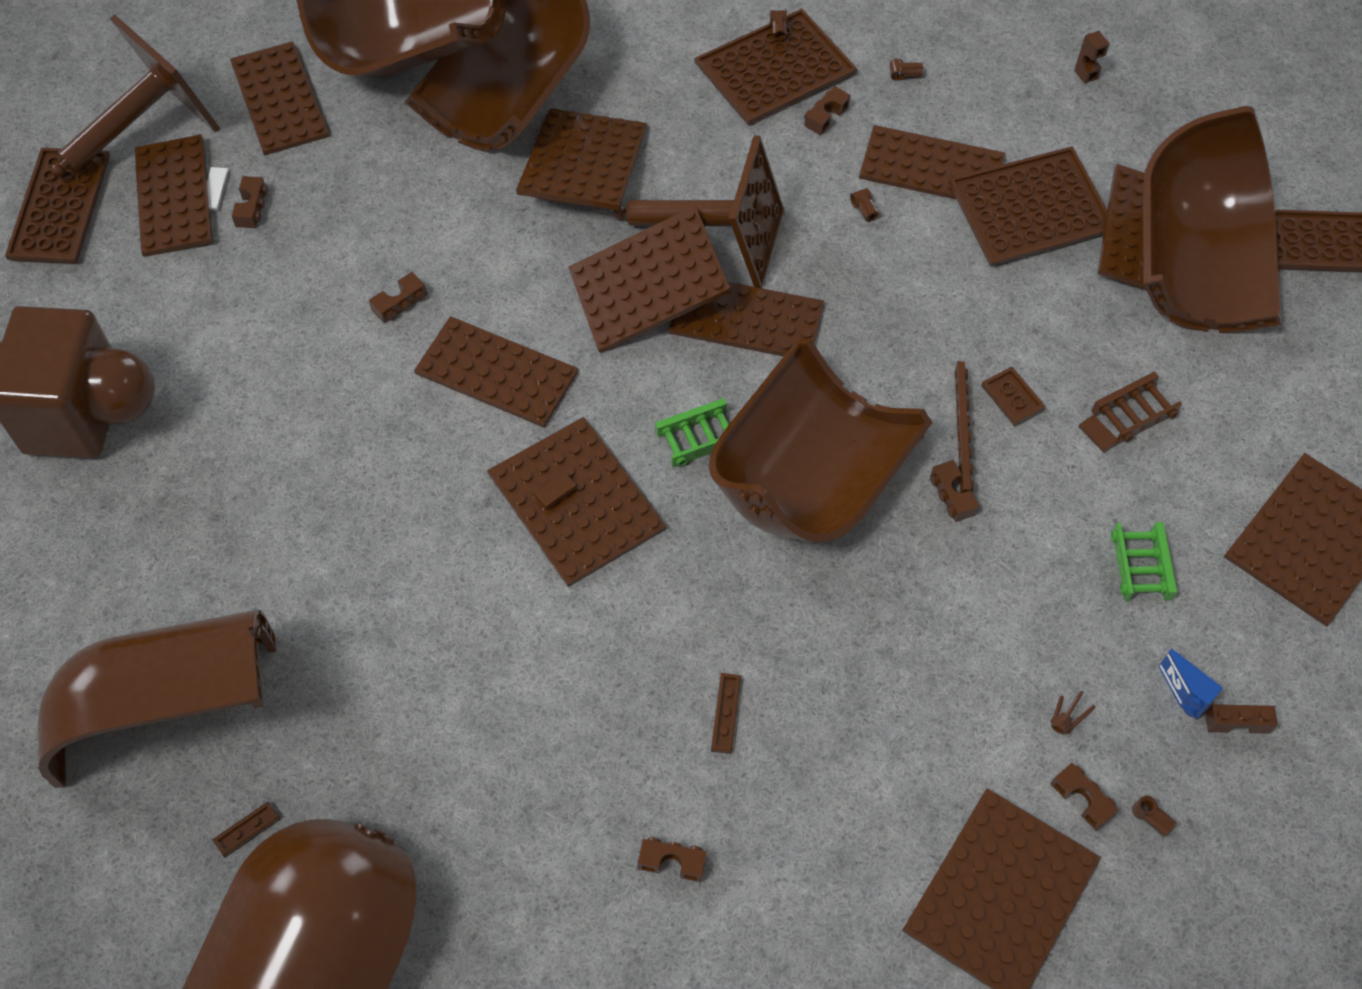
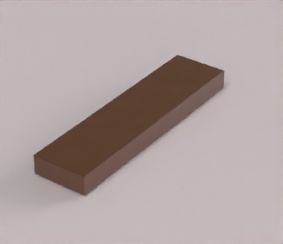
(725, 713)

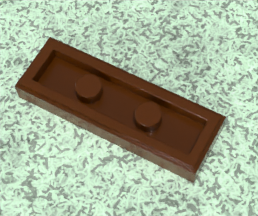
(246, 829)

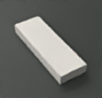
(216, 184)

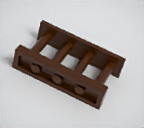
(1134, 391)

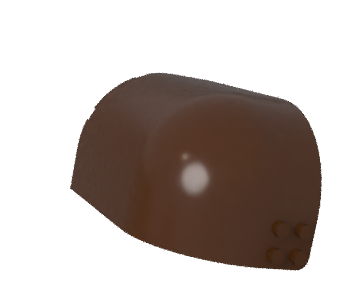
(395, 35)
(498, 86)
(1212, 226)
(790, 457)
(150, 681)
(312, 912)

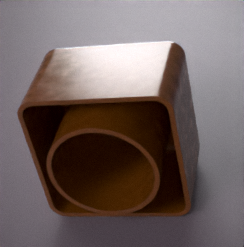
(66, 383)

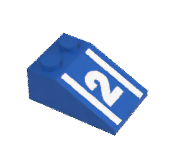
(1188, 684)

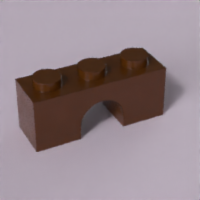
(1093, 47)
(833, 101)
(248, 213)
(387, 306)
(959, 505)
(1224, 718)
(1073, 781)
(655, 852)

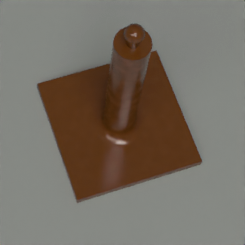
(131, 105)
(752, 214)

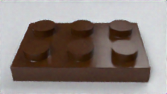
(1013, 396)

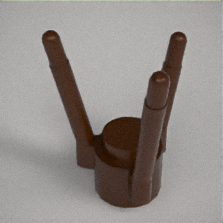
(1062, 722)

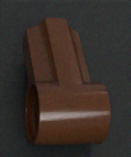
(778, 20)
(900, 70)
(863, 201)
(1155, 816)

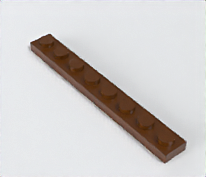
(963, 423)

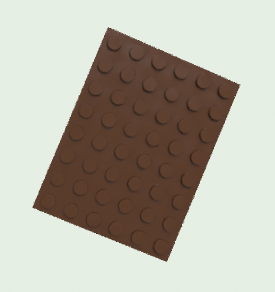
(768, 74)
(582, 159)
(1030, 205)
(648, 279)
(592, 522)
(1306, 540)
(1001, 894)

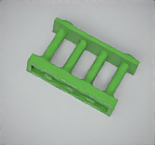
(683, 422)
(1160, 552)

